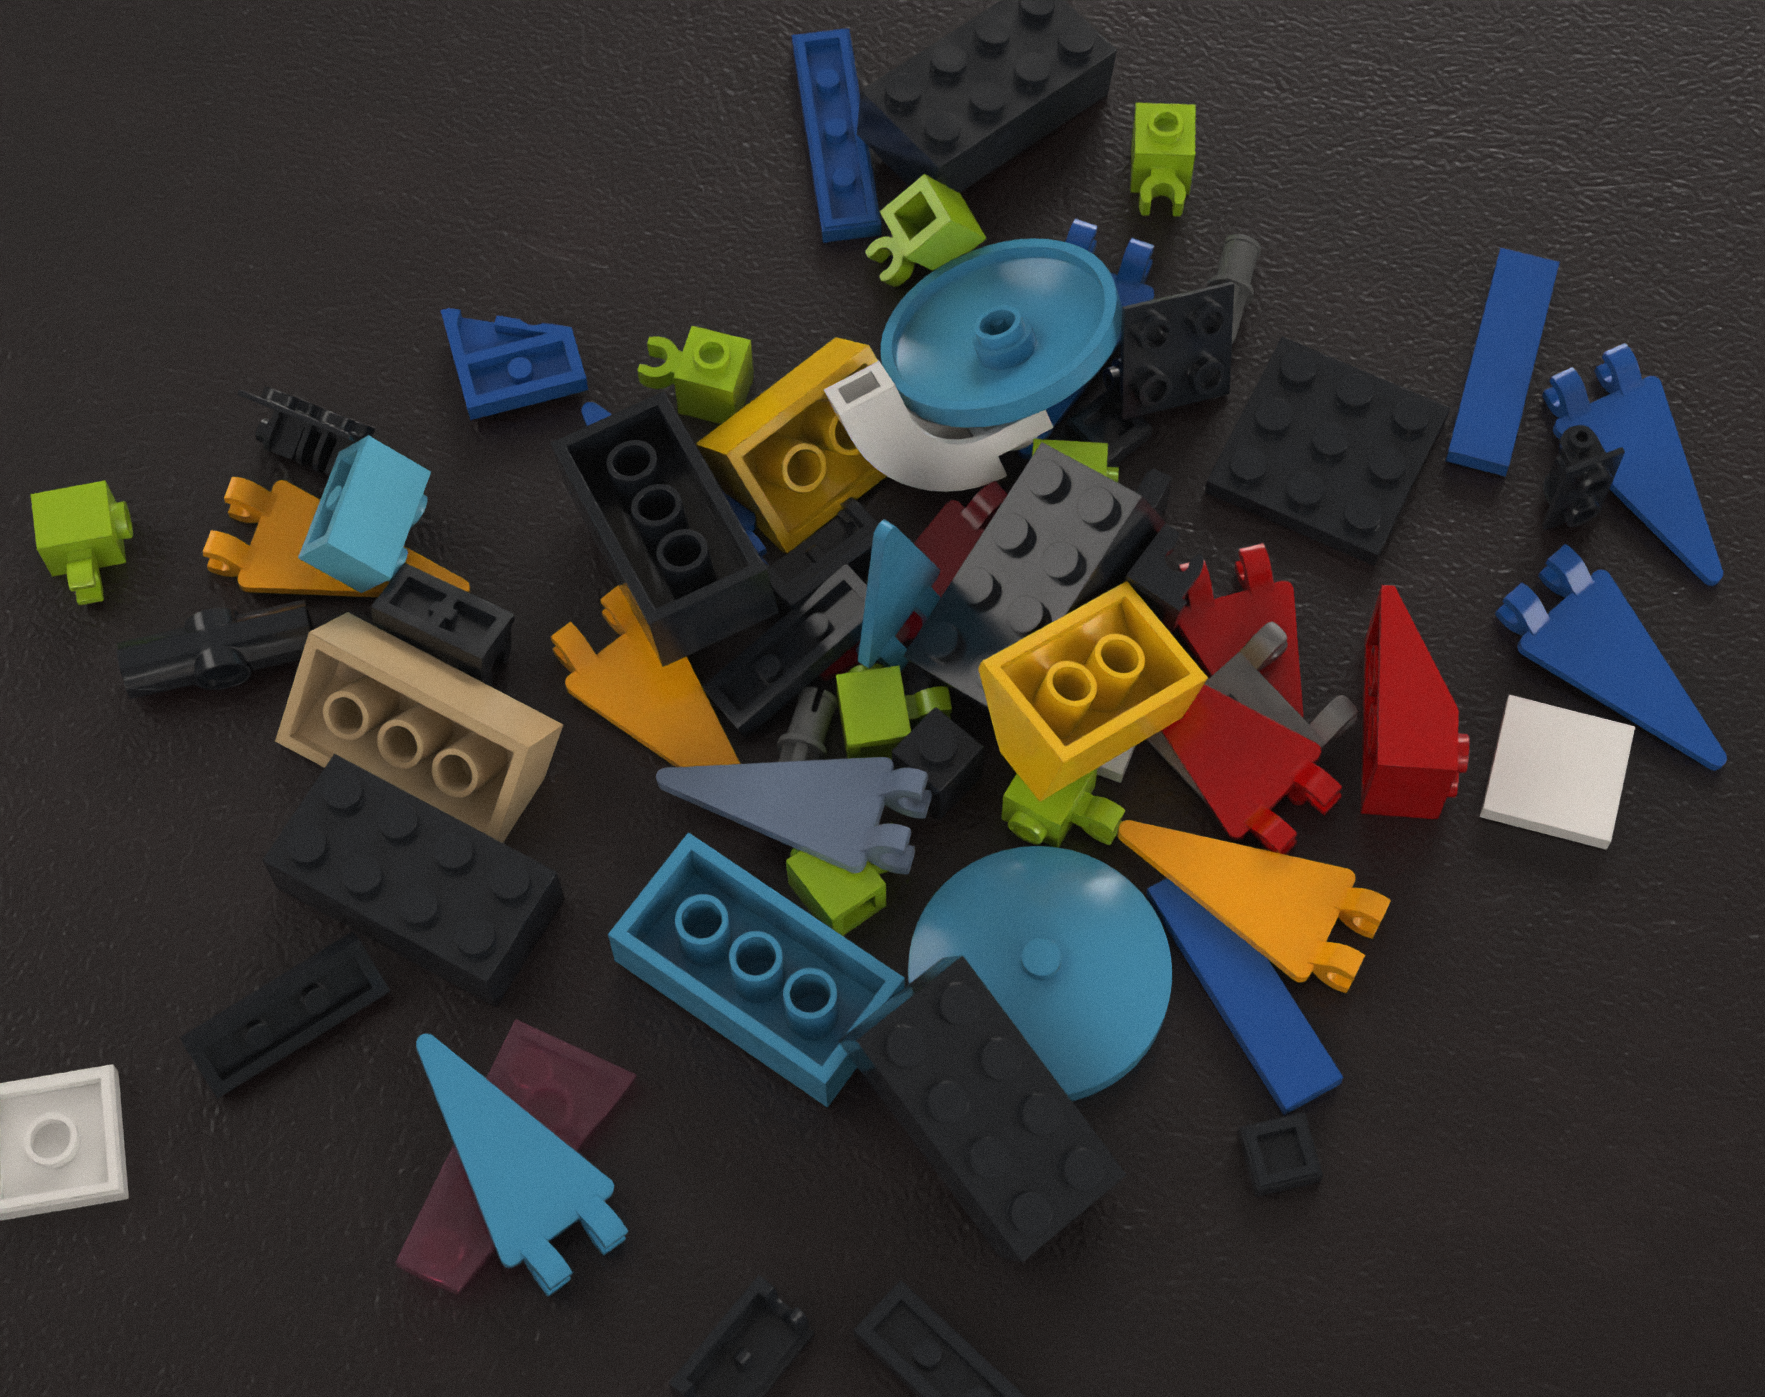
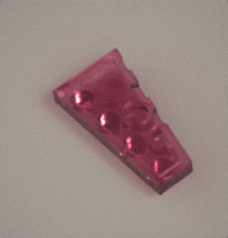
(561, 1090)

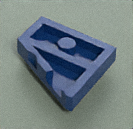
(512, 362)

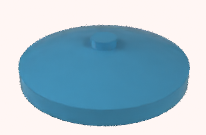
(1002, 332)
(1063, 954)

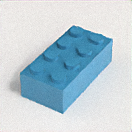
(752, 966)

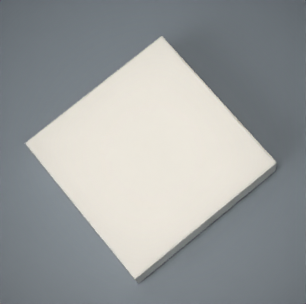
(1557, 772)
(61, 1142)

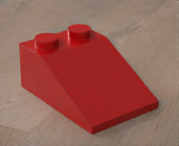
(1408, 720)

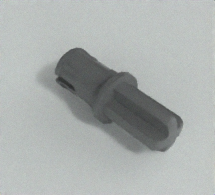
(1237, 266)
(808, 728)

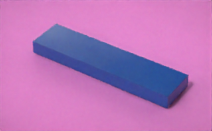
(836, 153)
(1502, 362)
(1249, 1000)

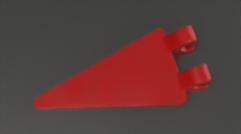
(1224, 625)
(1247, 766)

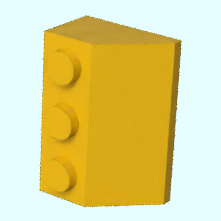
(790, 452)
(1086, 689)

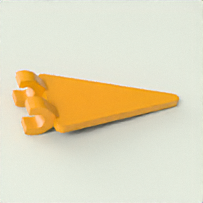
(272, 557)
(639, 695)
(1268, 898)

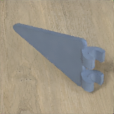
(814, 805)

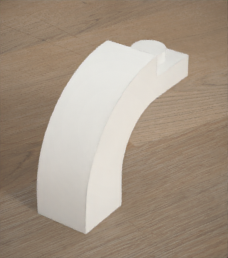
(919, 450)

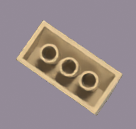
(417, 725)

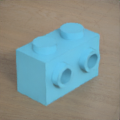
(366, 515)

